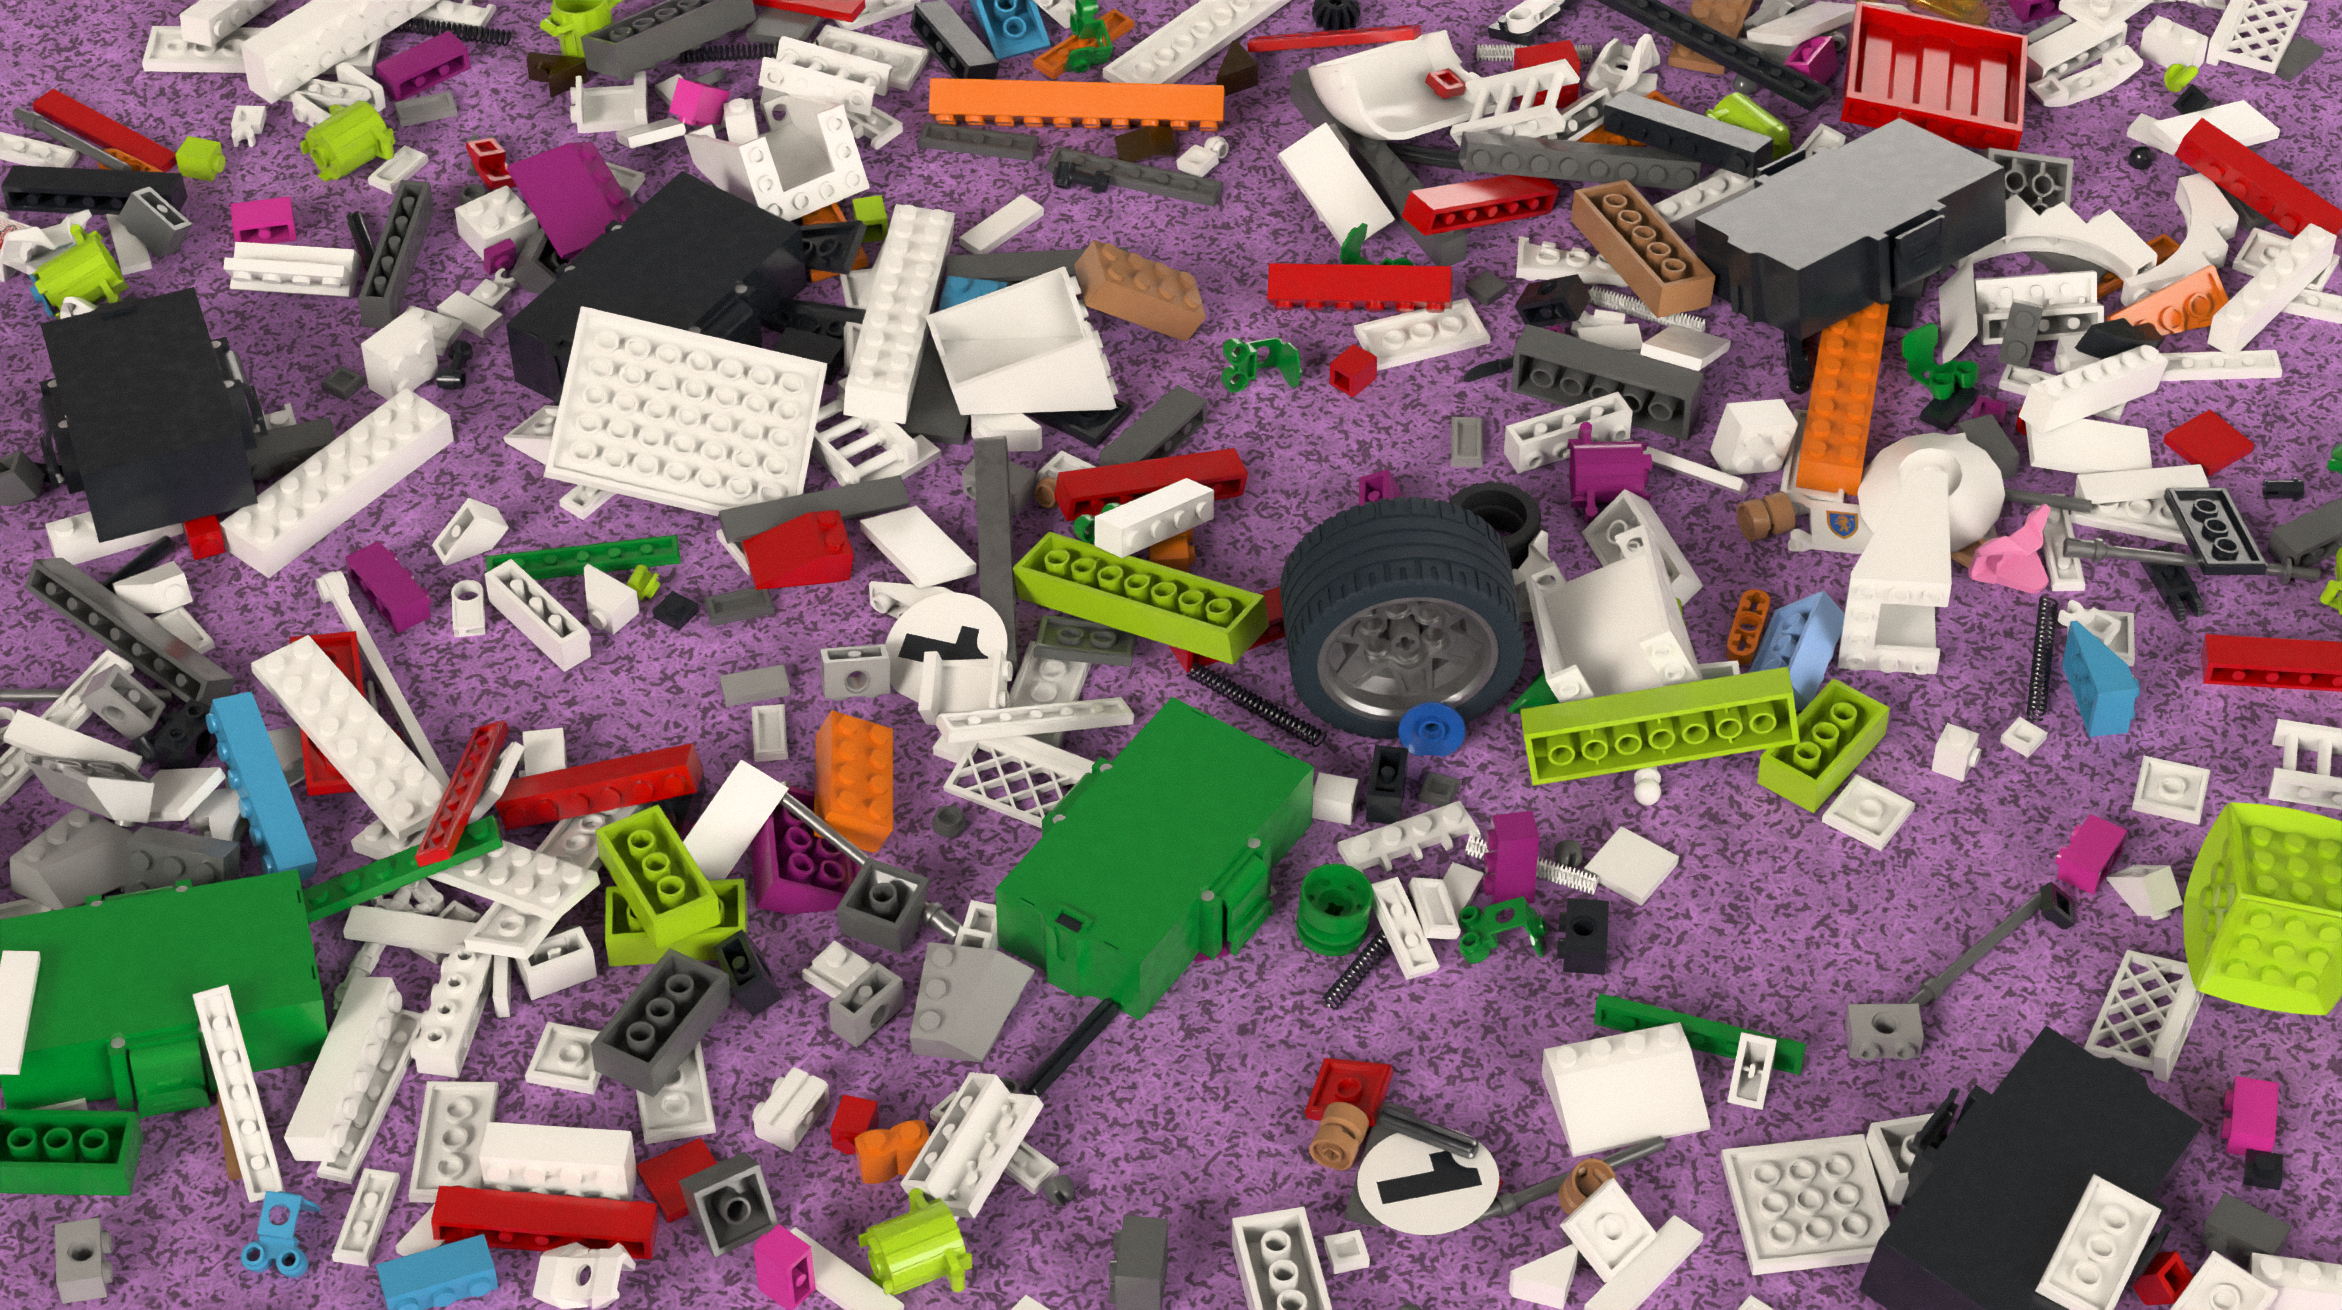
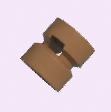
(1767, 515)
(1339, 1136)
(1582, 1183)

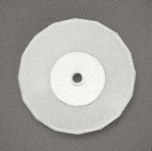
(1973, 483)

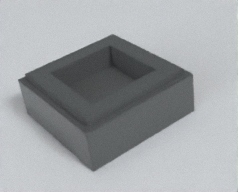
(1486, 288)
(343, 383)
(1438, 789)

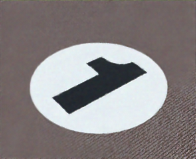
(948, 623)
(1425, 1187)

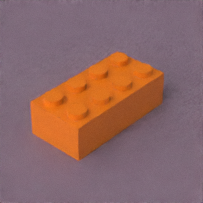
(855, 779)

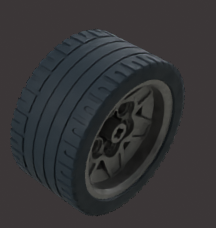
(1400, 612)

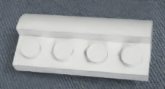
(293, 269)
(2066, 298)
(972, 1144)

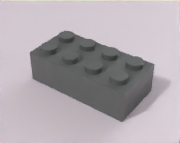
(661, 1022)

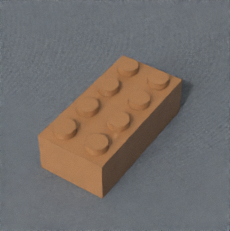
(1140, 290)

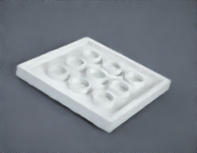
(1806, 1203)

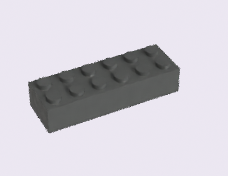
(662, 34)
(1577, 370)

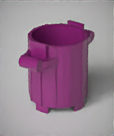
(1604, 470)

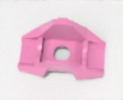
(2014, 559)

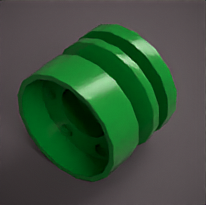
(1334, 909)

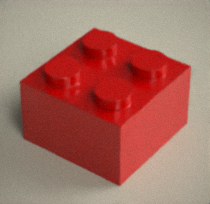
(1545, 53)

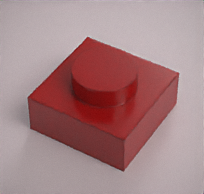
(1445, 83)

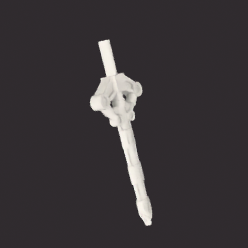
(366, 959)

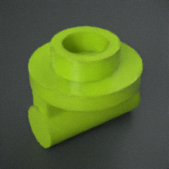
(2178, 76)
(643, 582)

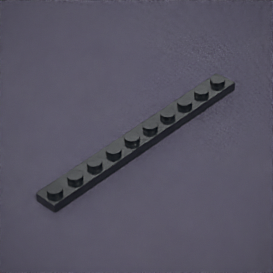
(1724, 51)

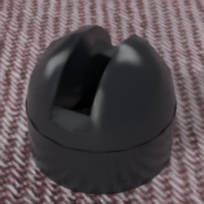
(2140, 157)

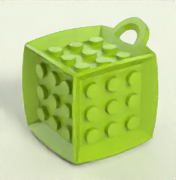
(2267, 910)

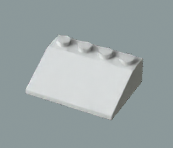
(1625, 1089)

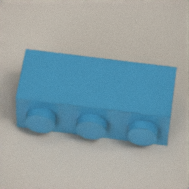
(438, 1275)

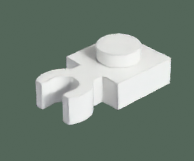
(247, 122)
(495, 292)
(1600, 318)
(2095, 621)

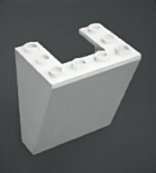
(793, 167)
(1024, 350)
(1901, 583)
(1612, 626)

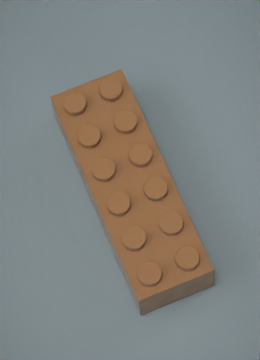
(1642, 248)

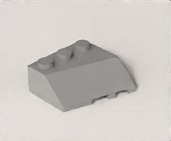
(2035, 178)
(96, 785)
(71, 861)
(964, 1000)

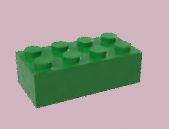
(69, 1152)

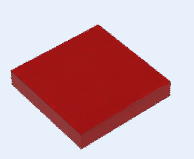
(2208, 442)
(1350, 1082)
(664, 1172)

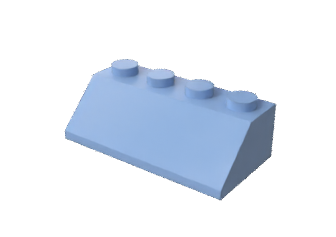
(1802, 640)

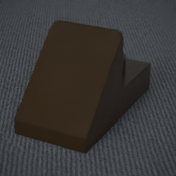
(557, 70)

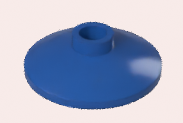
(1431, 740)

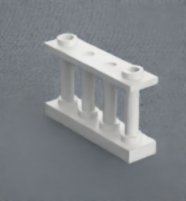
(825, 75)
(1527, 120)
(883, 433)
(2306, 787)

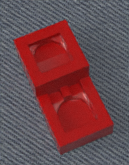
(490, 163)

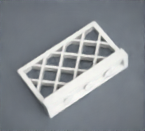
(2235, 21)
(1027, 752)
(2174, 1028)

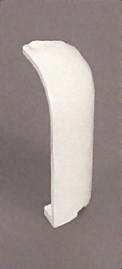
(1385, 89)

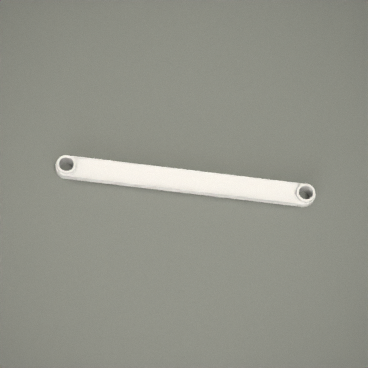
(334, 589)

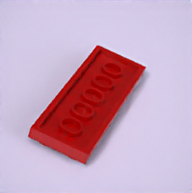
(319, 772)

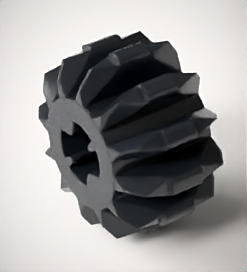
(1336, 14)

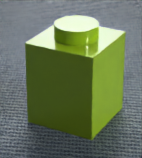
(200, 158)
(873, 215)

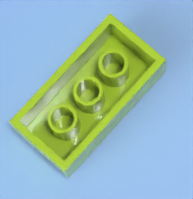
(1834, 739)
(658, 877)
(630, 945)

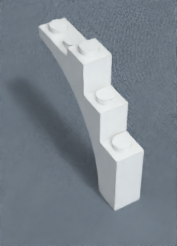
(2209, 225)
(2060, 230)
(220, 813)

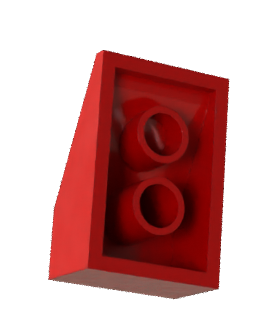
(801, 552)

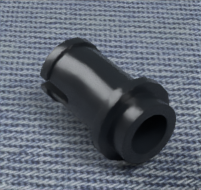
(2283, 489)

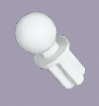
(1647, 785)

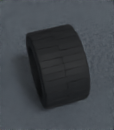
(1504, 509)

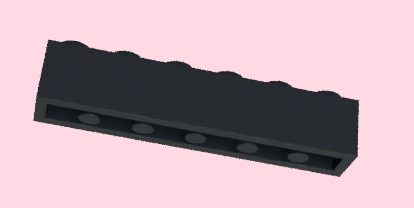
(1688, 134)
(85, 189)

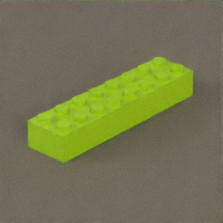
(1141, 598)
(1660, 726)

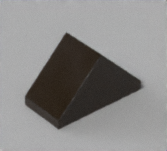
(1238, 70)
(1146, 144)

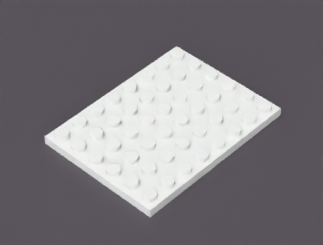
(683, 416)

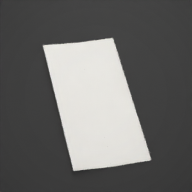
(1958, 311)
(733, 820)

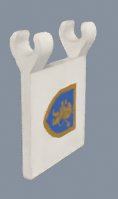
(1832, 526)

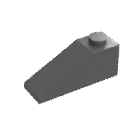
(19, 479)

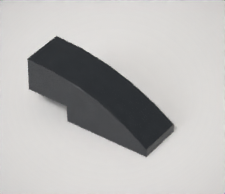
(2117, 336)

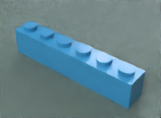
(260, 786)

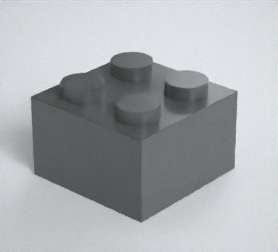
(1139, 1264)

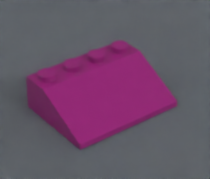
(571, 194)
(794, 867)

